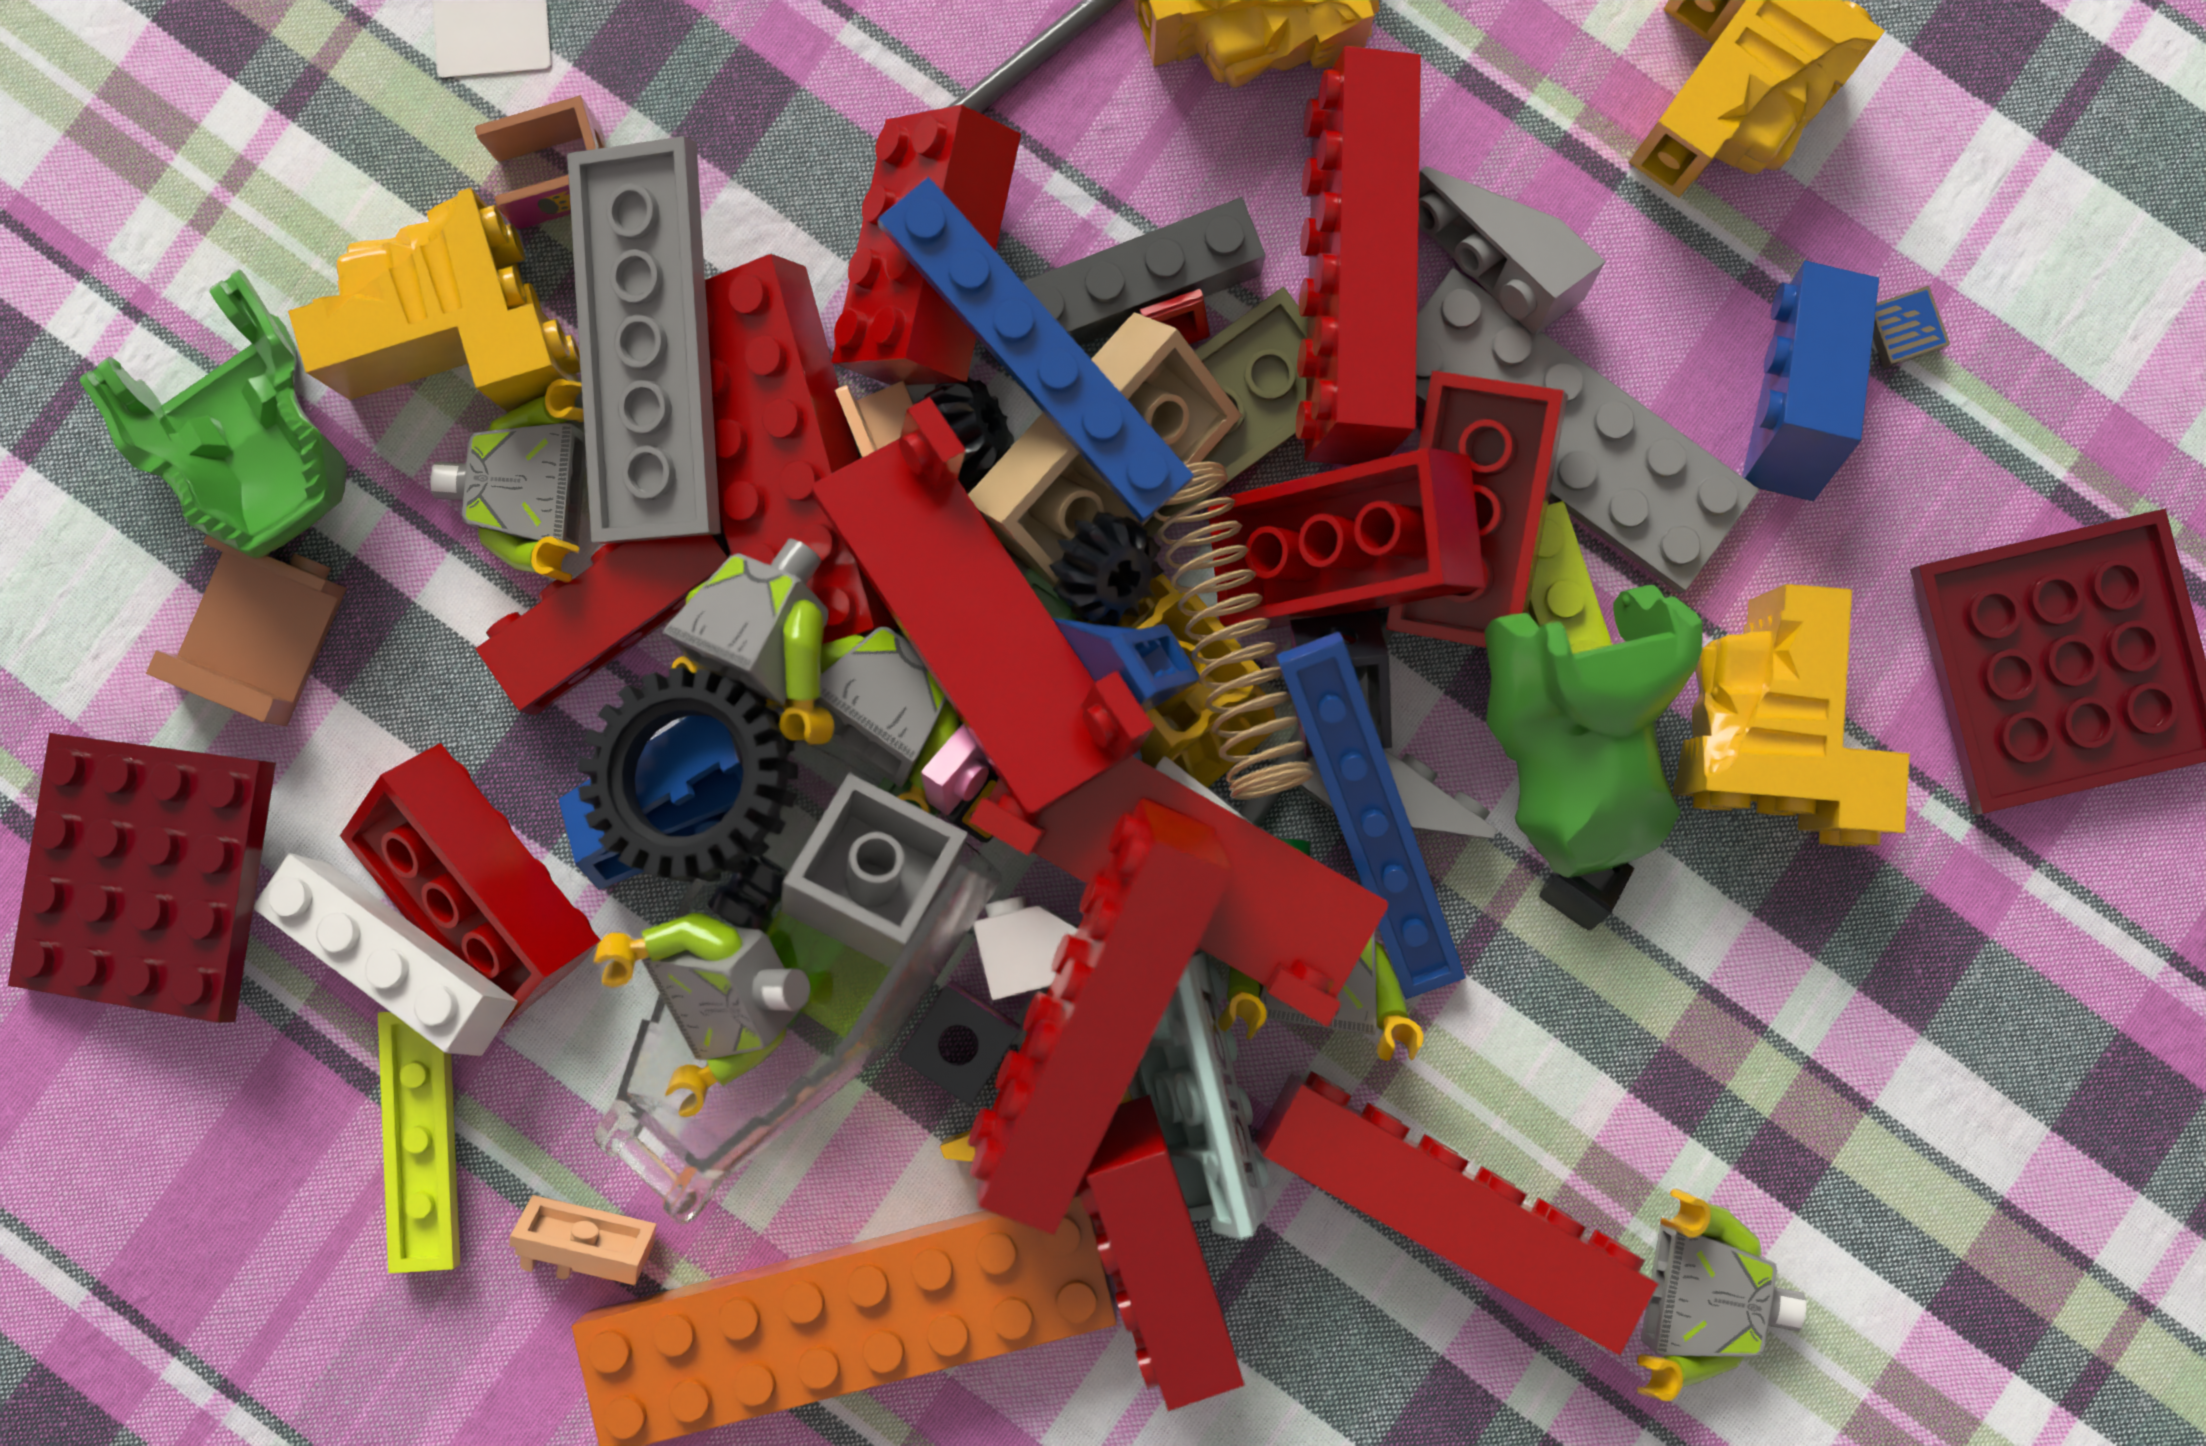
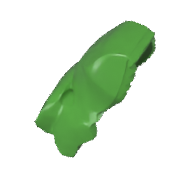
(235, 439)
(1589, 728)

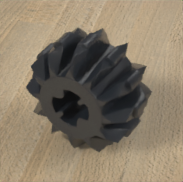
(976, 423)
(1106, 568)

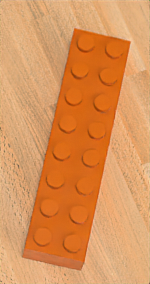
(838, 1323)

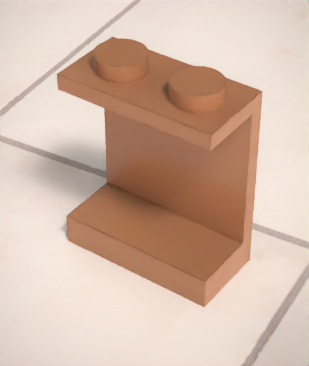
(254, 634)

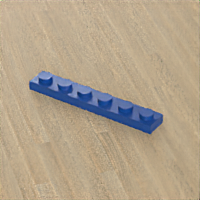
(1035, 349)
(1371, 812)

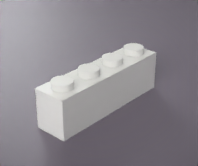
(385, 955)

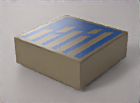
(1908, 327)

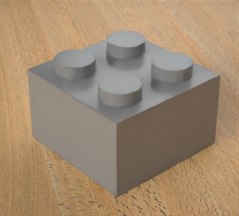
(871, 870)

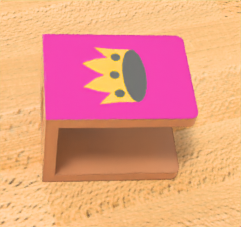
(533, 132)

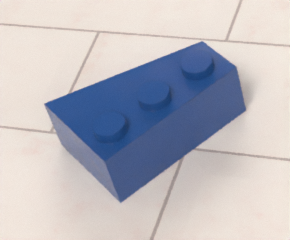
(1813, 380)
(683, 788)

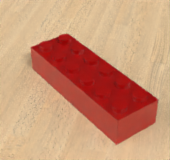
(1361, 258)
(782, 432)
(1097, 1014)
(1460, 1216)

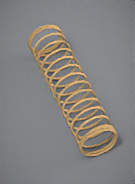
(1274, 778)

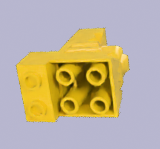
(1253, 36)
(1756, 85)
(434, 303)
(1775, 724)

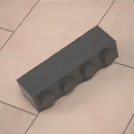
(1195, 253)

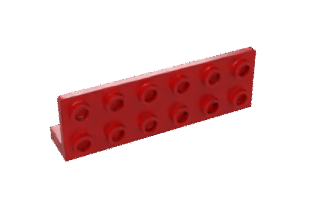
(977, 617)
(1280, 913)

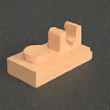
(582, 1240)

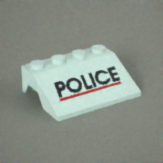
(1203, 1108)

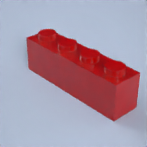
(595, 616)

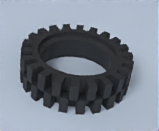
(622, 743)

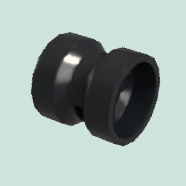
(750, 894)

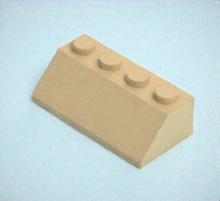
(1046, 482)

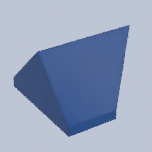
(1145, 658)

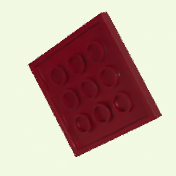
(2067, 660)
(142, 876)

